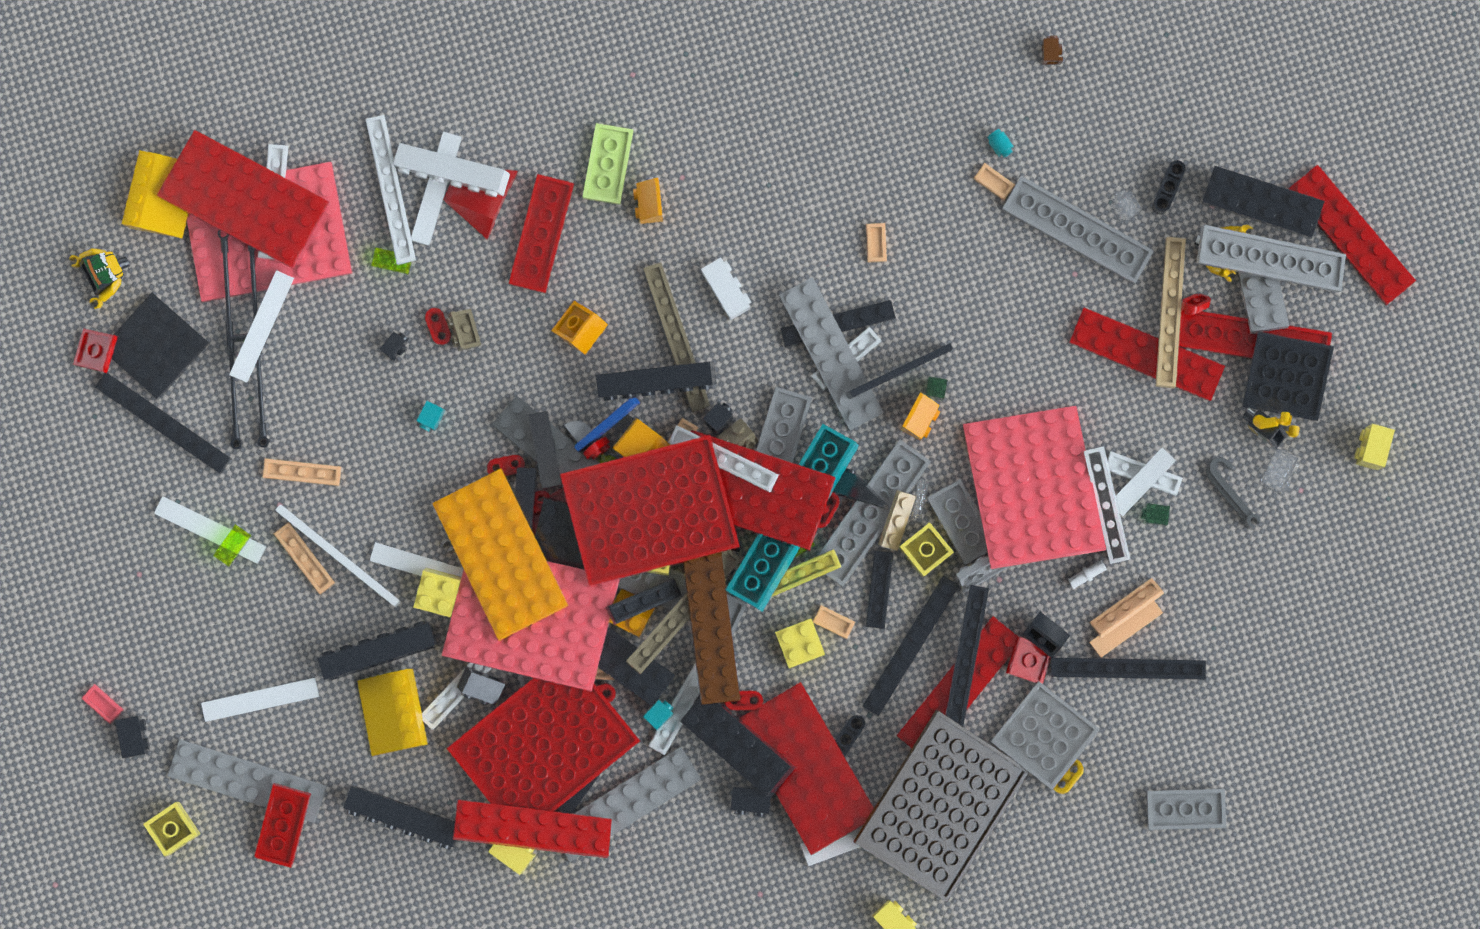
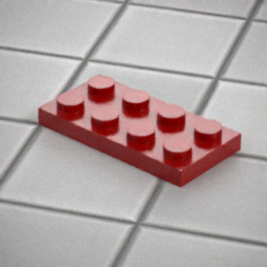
(282, 825)

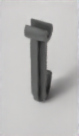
(1228, 493)

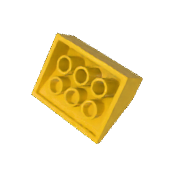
(143, 208)
(392, 712)

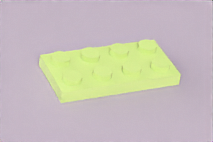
(608, 164)

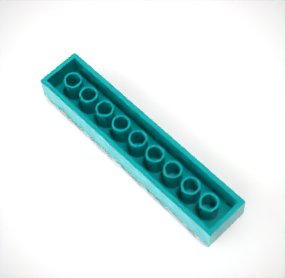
(770, 558)

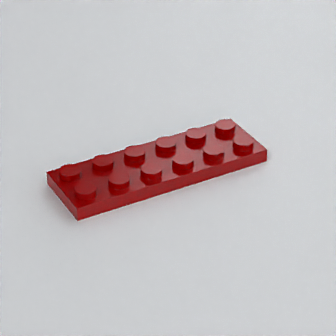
(541, 233)

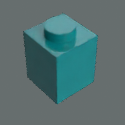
(430, 416)
(659, 714)

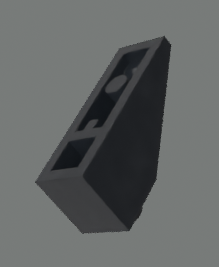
(856, 488)

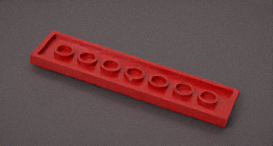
(1355, 237)
(1232, 334)
(1140, 353)
(993, 651)
(532, 829)

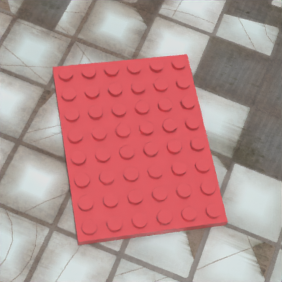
(321, 258)
(1033, 487)
(555, 649)

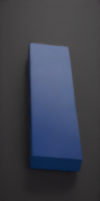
(608, 423)

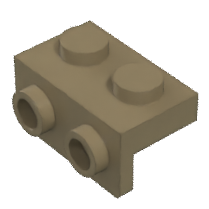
(463, 329)
(739, 434)

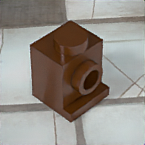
(1051, 50)

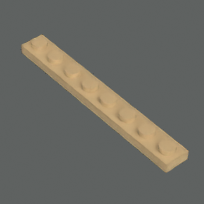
(1170, 312)

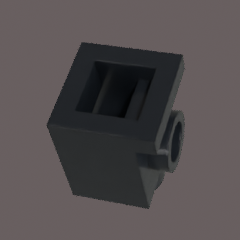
(395, 346)

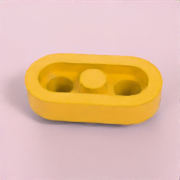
(1070, 778)

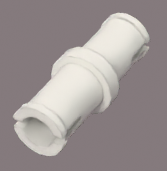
(1087, 574)

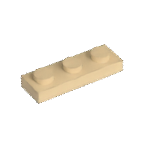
(897, 520)

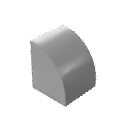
(578, 429)

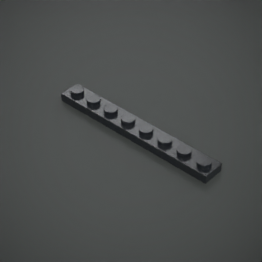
(163, 422)
(910, 645)
(966, 653)
(1128, 668)

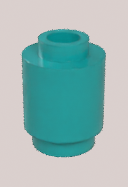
(1000, 143)

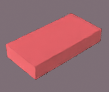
(102, 704)

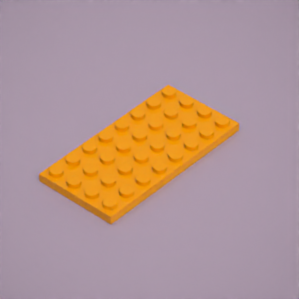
(500, 554)

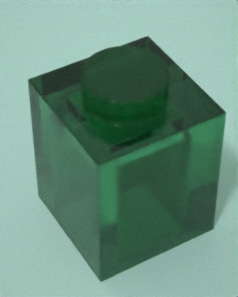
(936, 388)
(1155, 514)

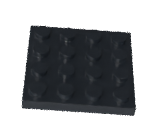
(156, 346)
(1288, 376)
(557, 534)

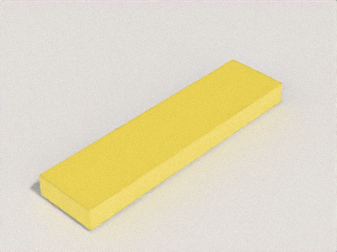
(808, 571)

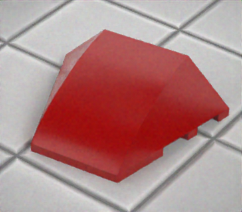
(478, 208)

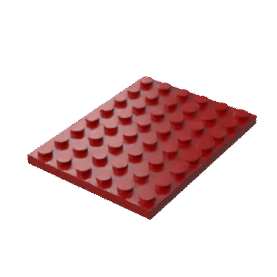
(649, 510)
(543, 745)

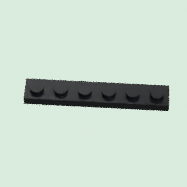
(848, 320)

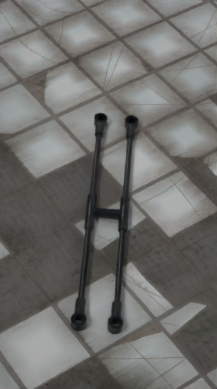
(231, 338)

